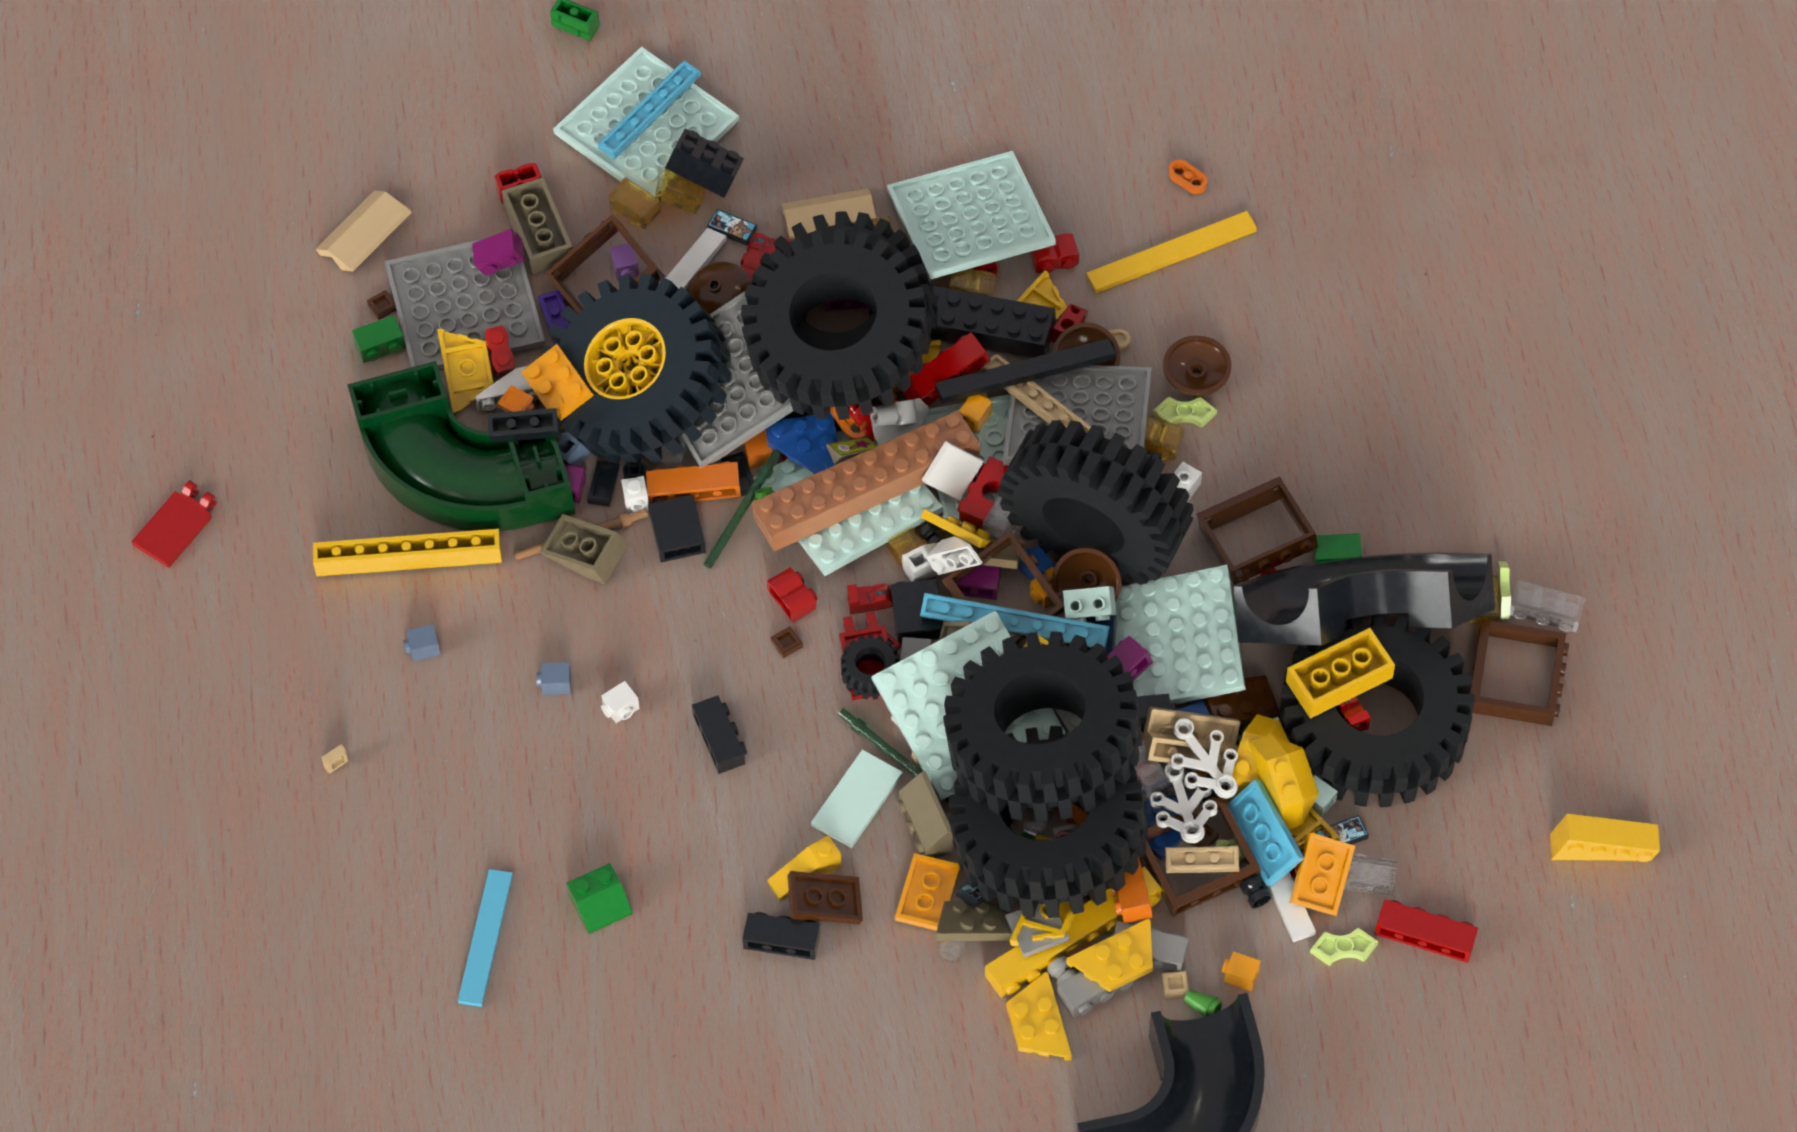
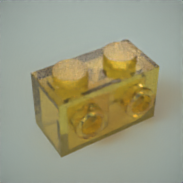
(679, 192)
(634, 203)

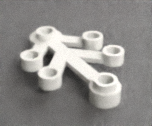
(1206, 762)
(1183, 807)

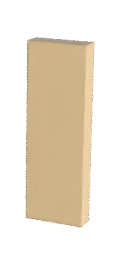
(1202, 859)

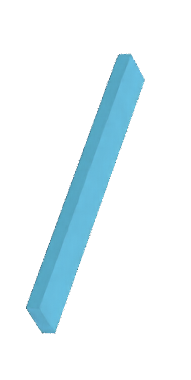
(1014, 620)

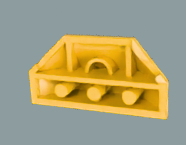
(1245, 768)
(1286, 777)

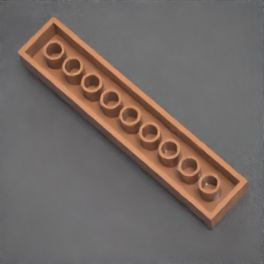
(858, 482)

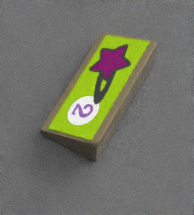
(849, 448)

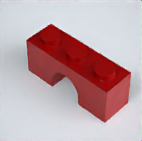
(975, 506)

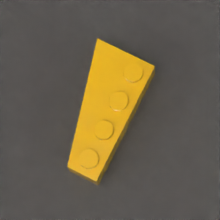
(1603, 839)

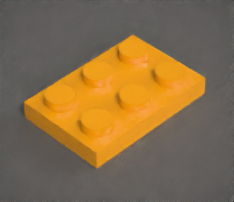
(557, 382)
(1322, 874)
(925, 890)

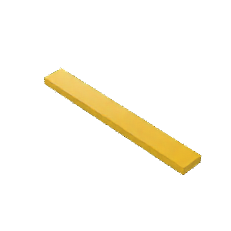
(1171, 252)

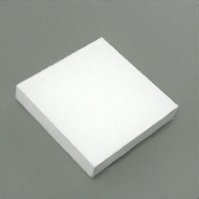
(952, 470)

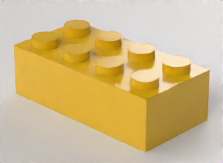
(1340, 673)

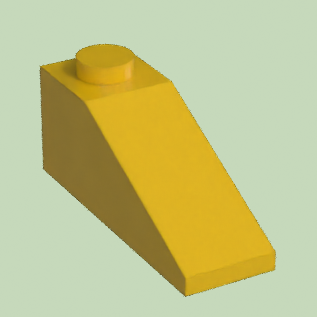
(817, 858)

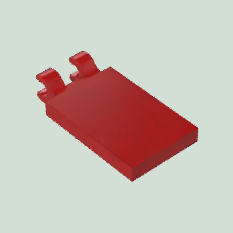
(175, 525)
(850, 634)

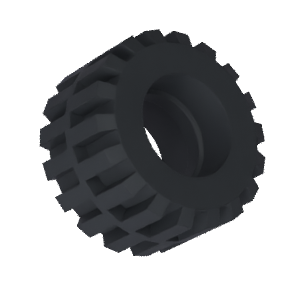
(862, 650)

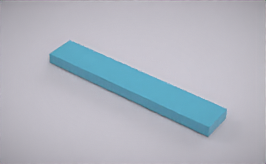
(649, 109)
(485, 938)

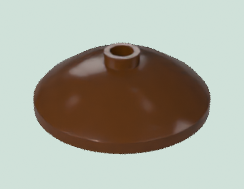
(730, 279)
(1087, 333)
(1199, 356)
(1076, 564)

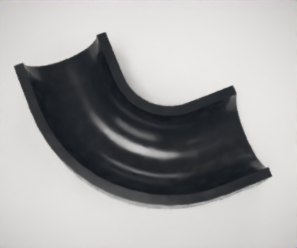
(1315, 599)
(1207, 1073)

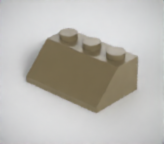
(925, 817)

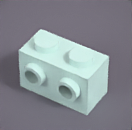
(1089, 602)

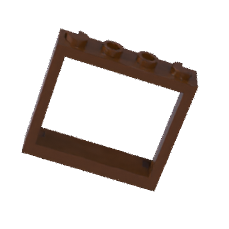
(587, 247)
(1245, 504)
(1029, 560)
(1515, 710)
(1209, 890)

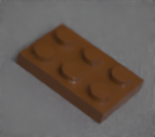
(1247, 703)
(824, 897)

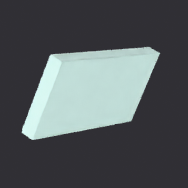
(856, 799)

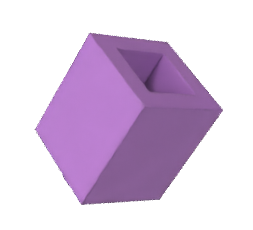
(624, 260)

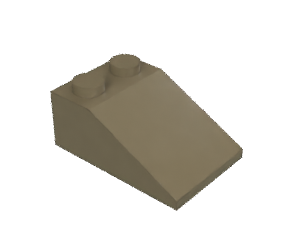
(585, 548)

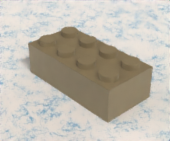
(537, 223)

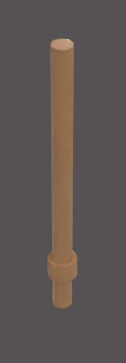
(623, 520)

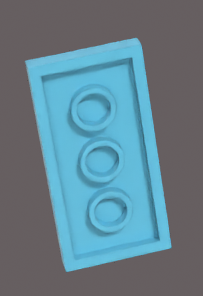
(1265, 832)

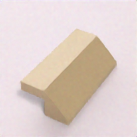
(805, 210)
(364, 230)
(1163, 744)

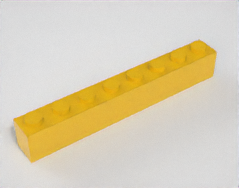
(407, 552)
(1013, 970)

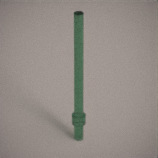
(764, 472)
(860, 727)

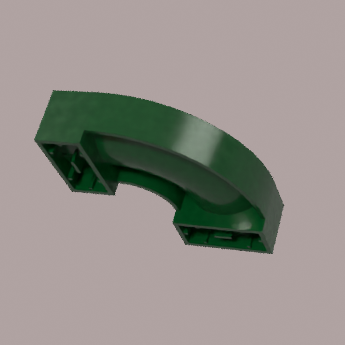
(452, 469)

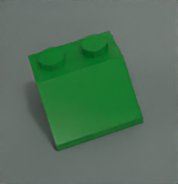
(599, 898)

